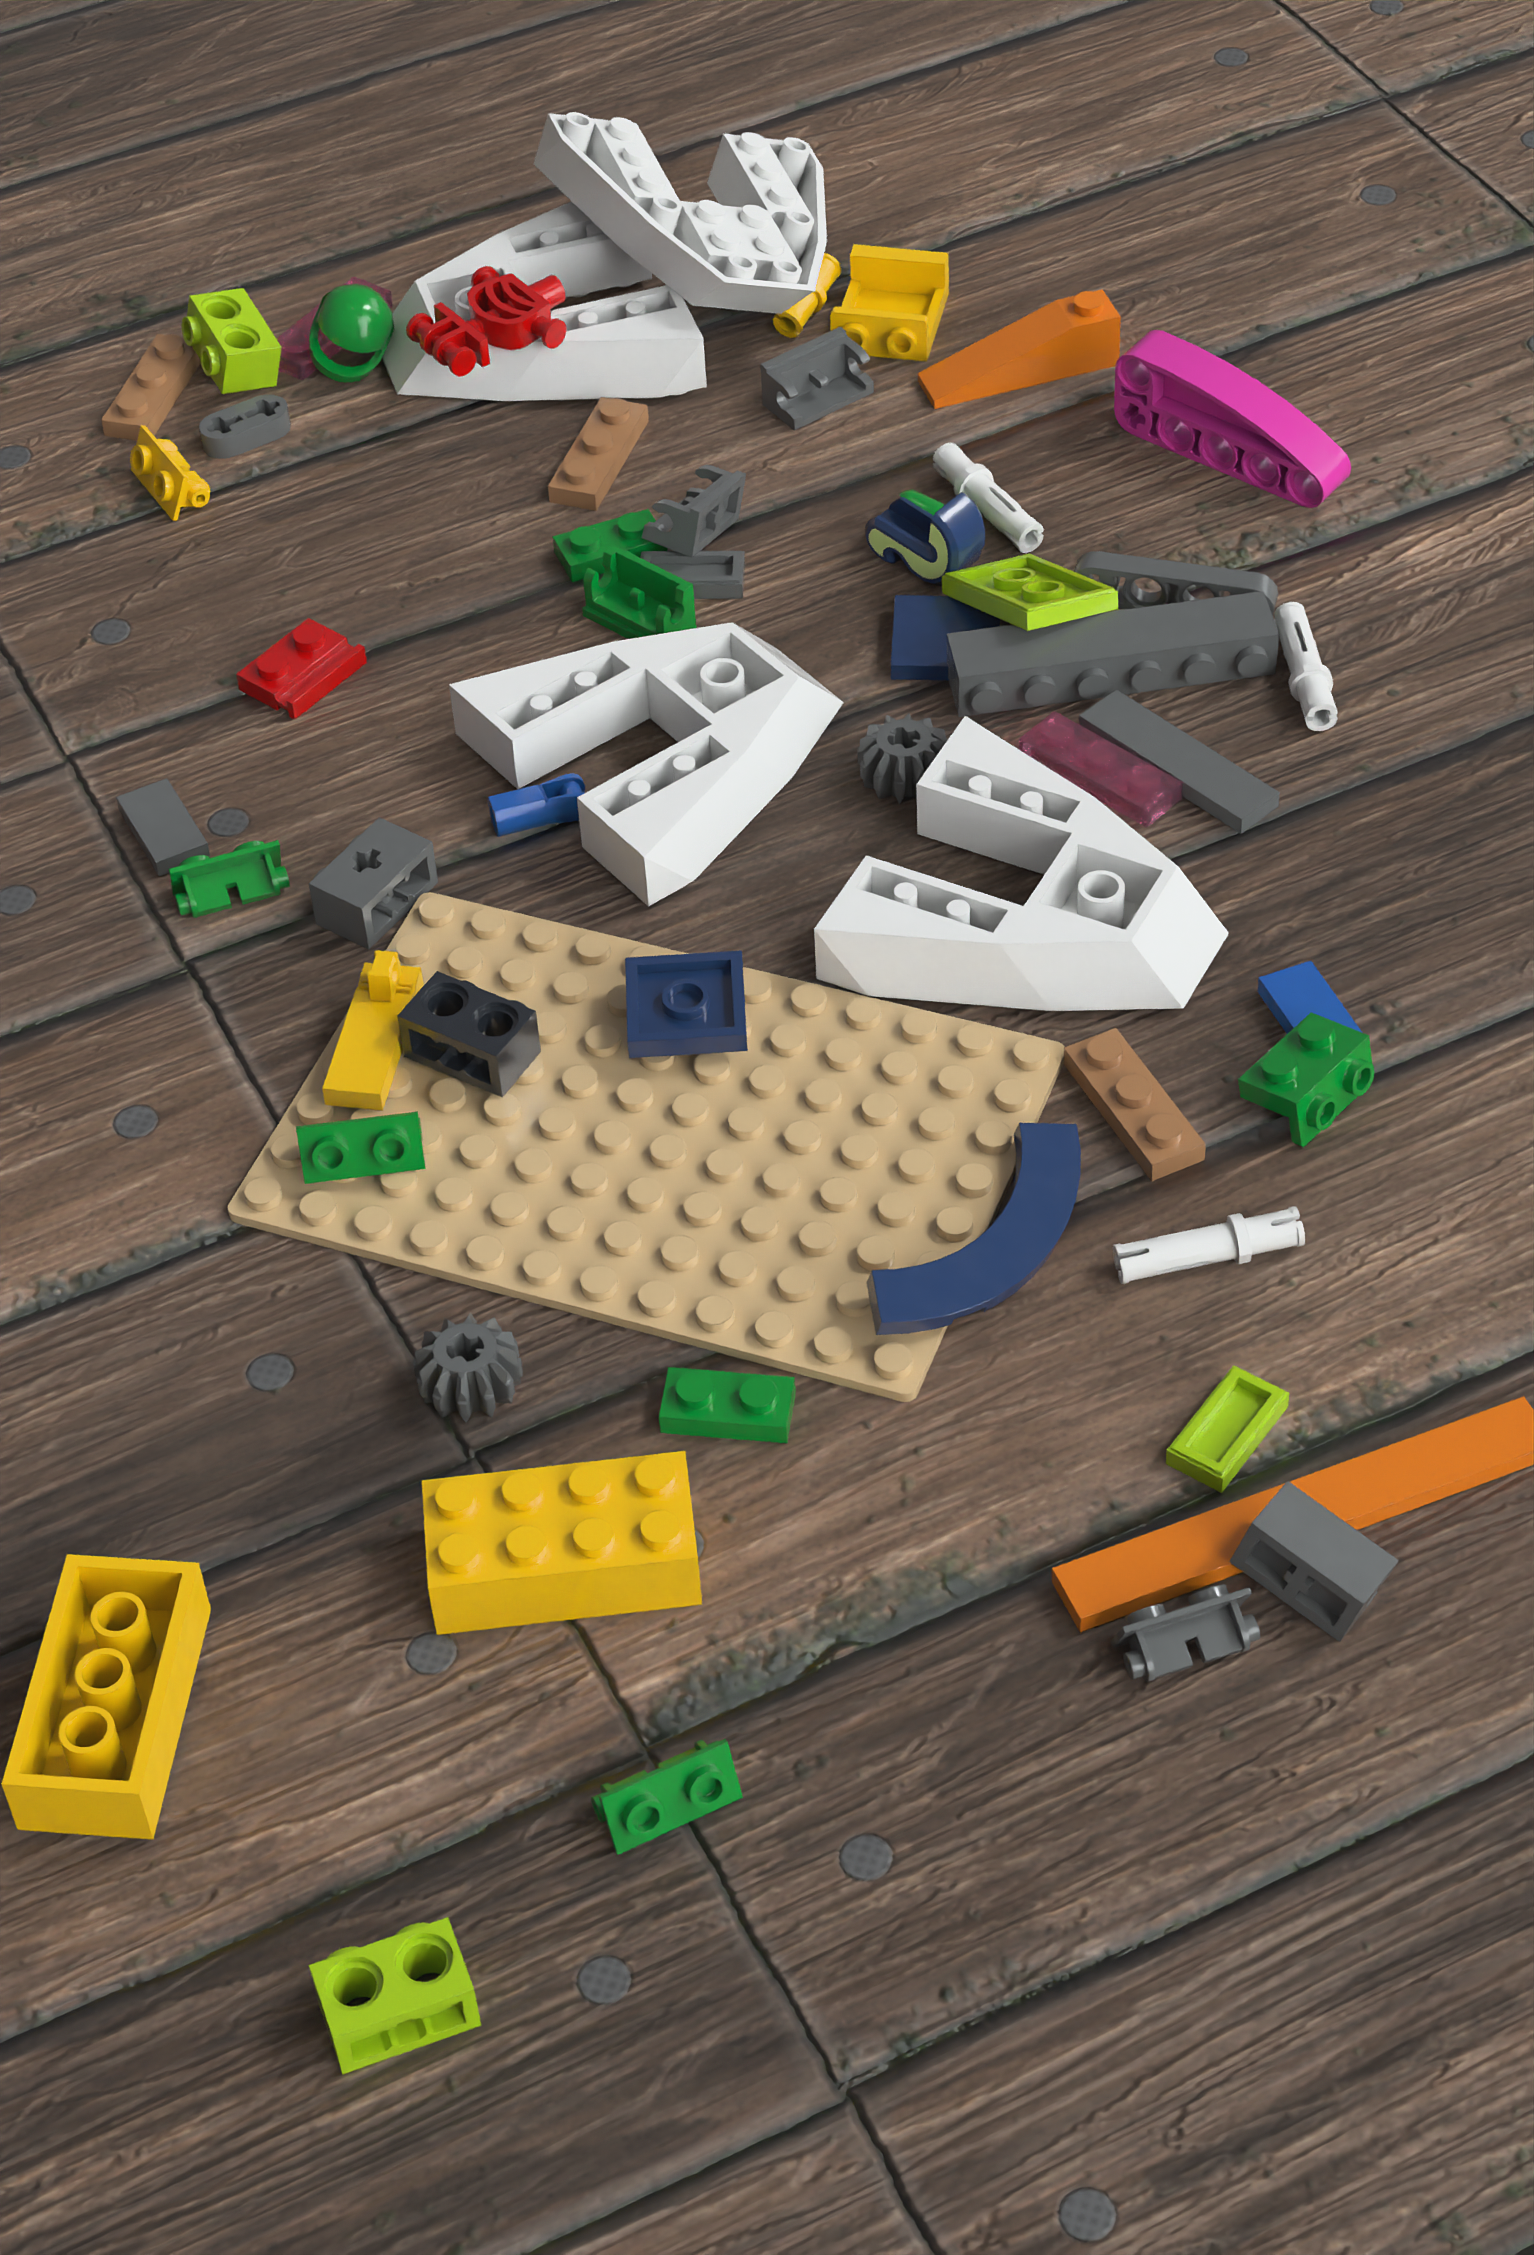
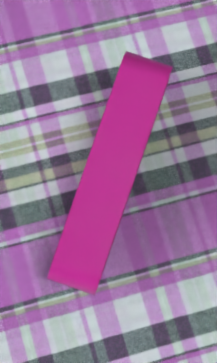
(1224, 420)

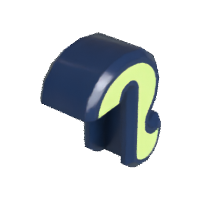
(928, 542)

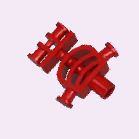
(501, 314)

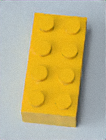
(560, 1543)
(107, 1697)

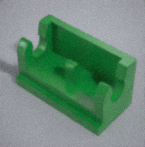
(637, 597)

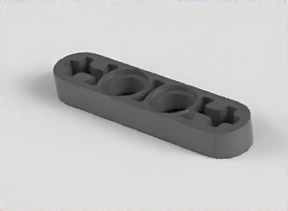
(1172, 577)

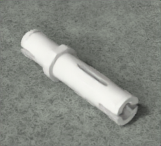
(990, 499)
(1309, 679)
(1234, 1239)

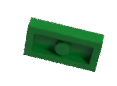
(586, 544)
(727, 1405)

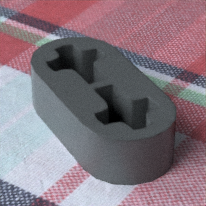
(244, 426)

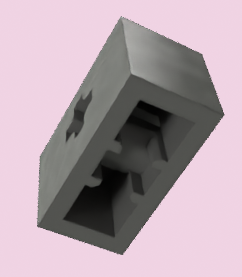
(373, 882)

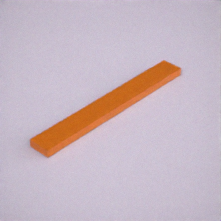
(1357, 1491)

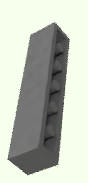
(1112, 651)

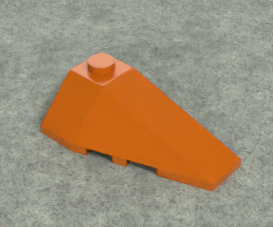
(1045, 346)

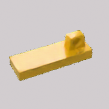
(371, 1034)

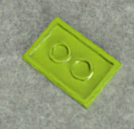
(1029, 592)

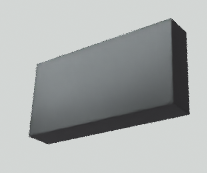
(711, 572)
(162, 825)

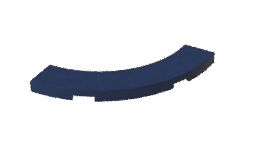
(1001, 1257)

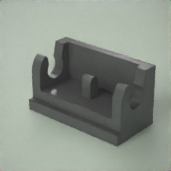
(815, 379)
(700, 515)
(1313, 1560)

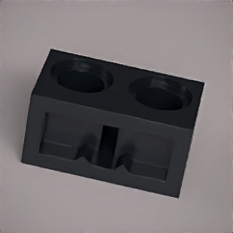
(469, 1033)

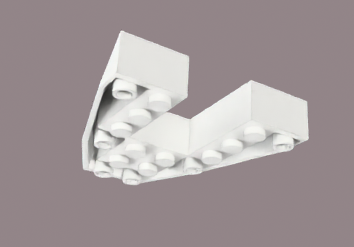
(744, 253)
(611, 348)
(722, 693)
(1098, 932)

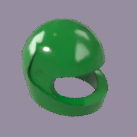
(356, 321)

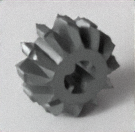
(898, 755)
(468, 1367)

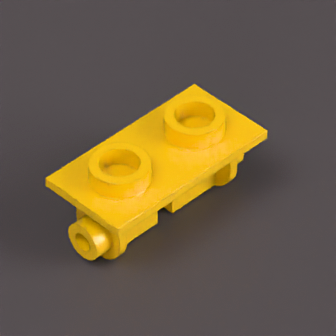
(167, 474)

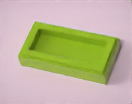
(1227, 1428)

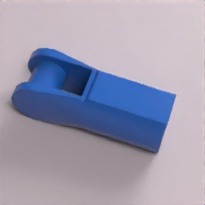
(536, 805)

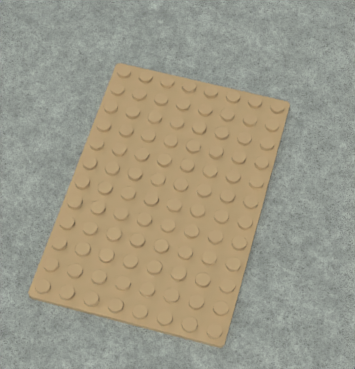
(680, 1189)

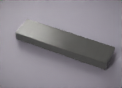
(1206, 776)

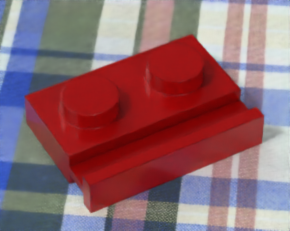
(301, 668)

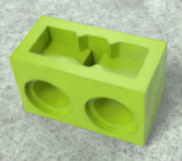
(232, 340)
(400, 2010)

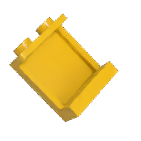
(894, 301)

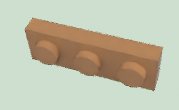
(151, 388)
(598, 453)
(1134, 1104)

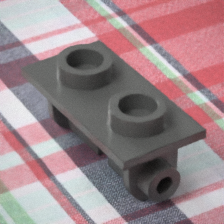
(1160, 1637)

